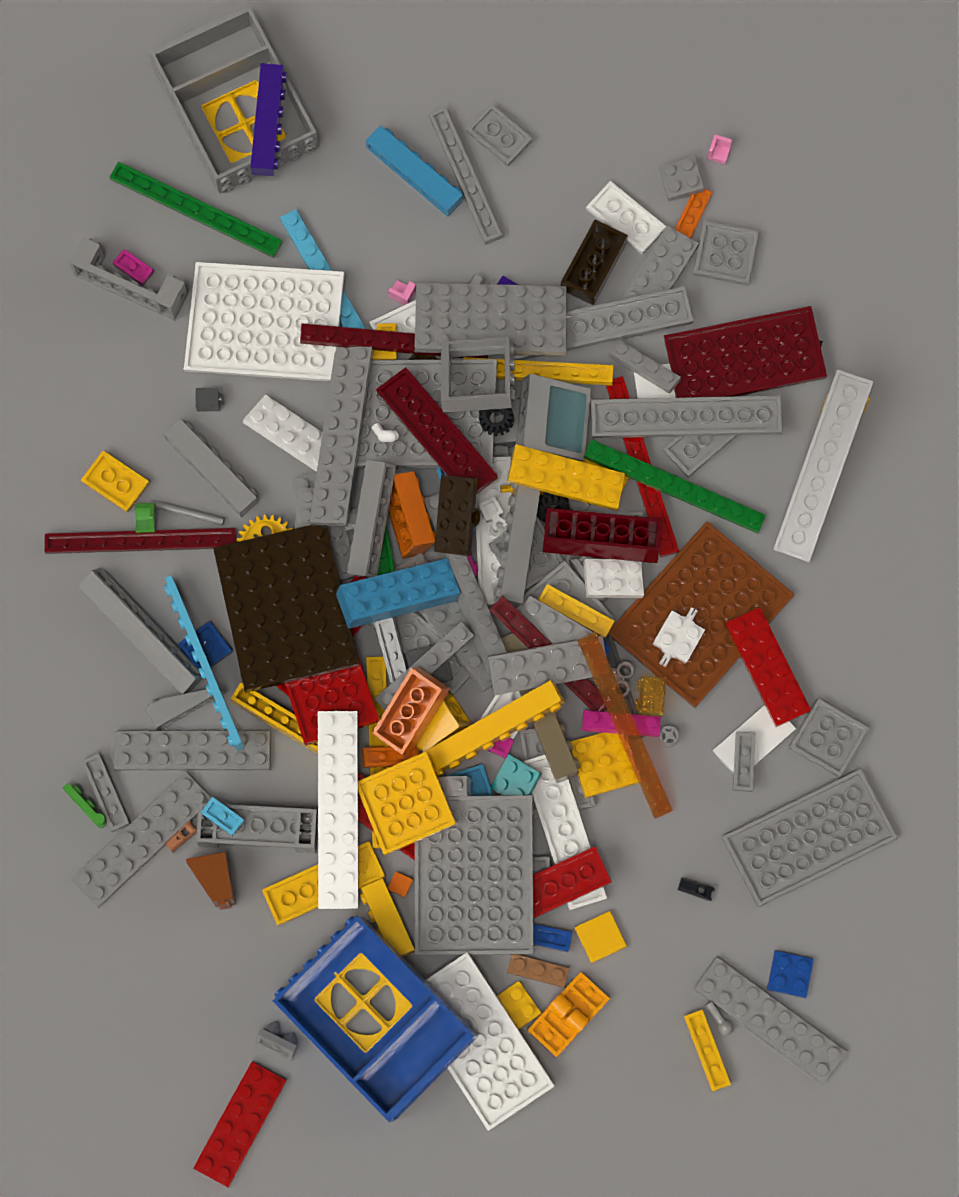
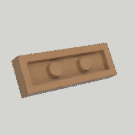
(538, 970)

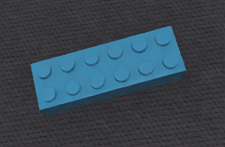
(398, 593)

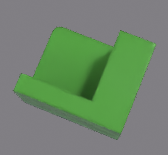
(145, 517)

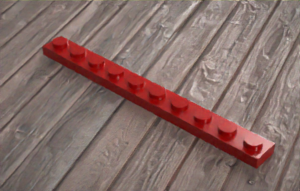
(650, 497)

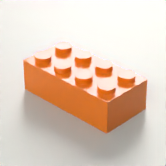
(409, 516)
(410, 711)

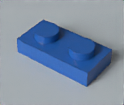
(552, 938)

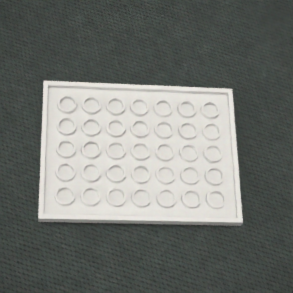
(251, 321)

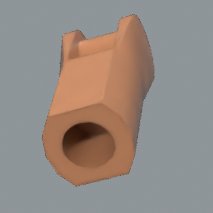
(179, 839)

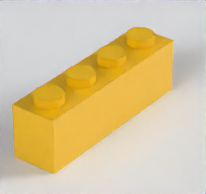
(386, 917)

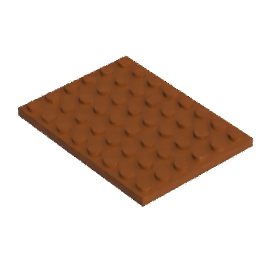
(721, 586)

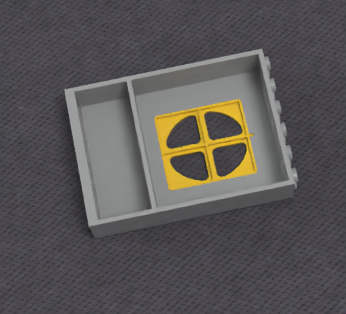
(214, 68)

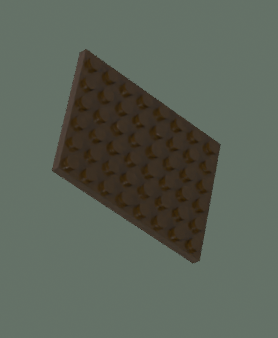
(285, 607)

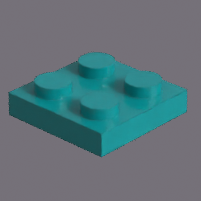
(516, 778)

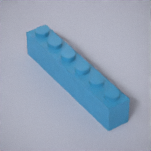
(414, 170)

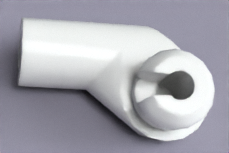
(385, 435)

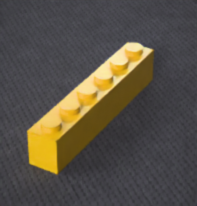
(270, 714)

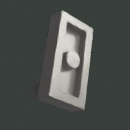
(270, 1040)

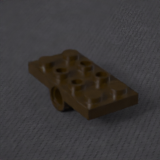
(456, 515)

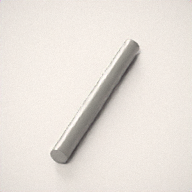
(188, 512)

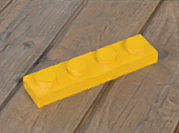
(576, 611)
(707, 1050)

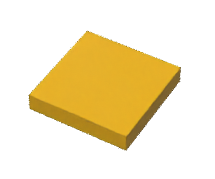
(600, 937)

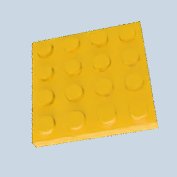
(405, 803)

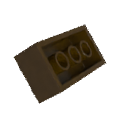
(594, 262)

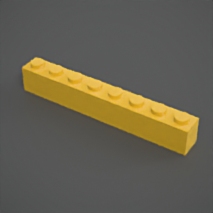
(495, 727)

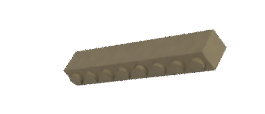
(549, 731)

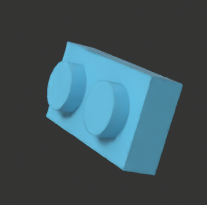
(222, 816)

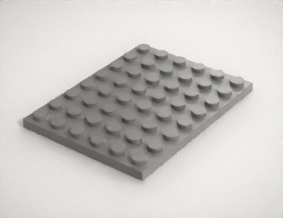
(467, 379)
(477, 880)

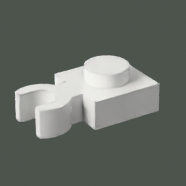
(492, 511)

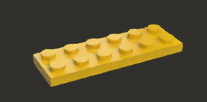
(566, 477)
(300, 892)

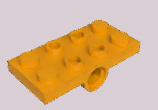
(568, 1014)

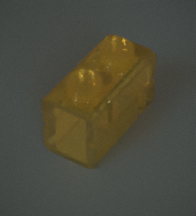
(651, 696)

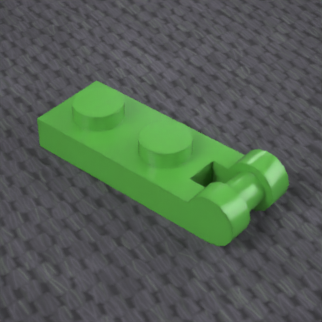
(85, 805)

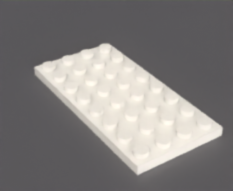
(499, 1067)

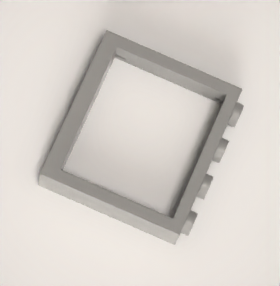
(476, 347)

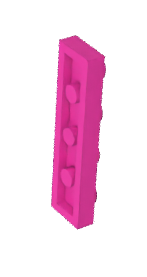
(601, 722)

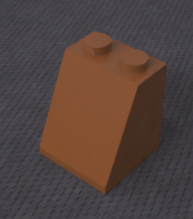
(215, 878)

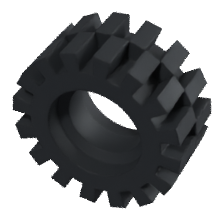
(499, 427)
(549, 499)

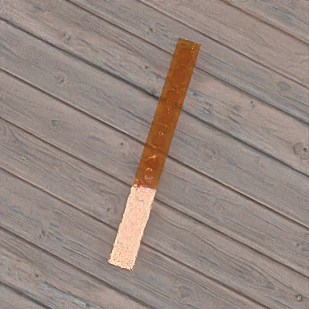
(624, 725)

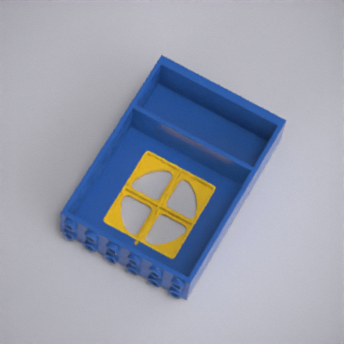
(408, 1051)

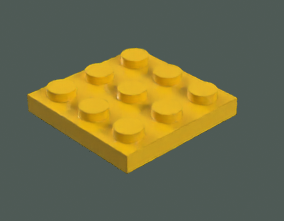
(602, 764)

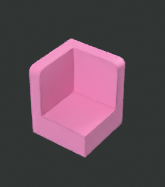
(719, 149)
(402, 292)

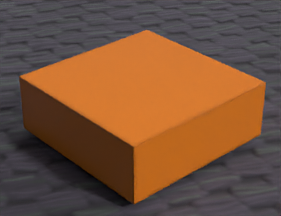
(400, 884)

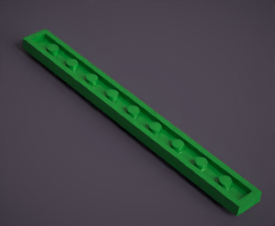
(195, 209)
(674, 486)

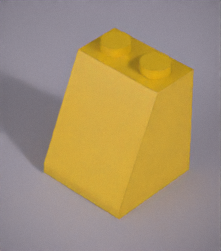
(446, 722)

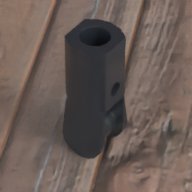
(692, 888)

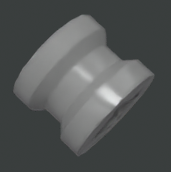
(670, 733)

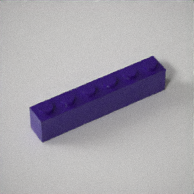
(267, 119)

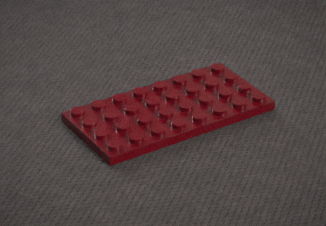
(747, 355)

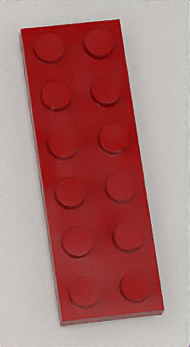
(768, 667)
(568, 881)
(239, 1124)

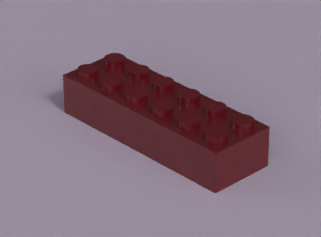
(602, 535)

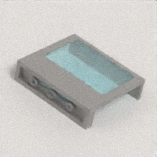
(553, 417)

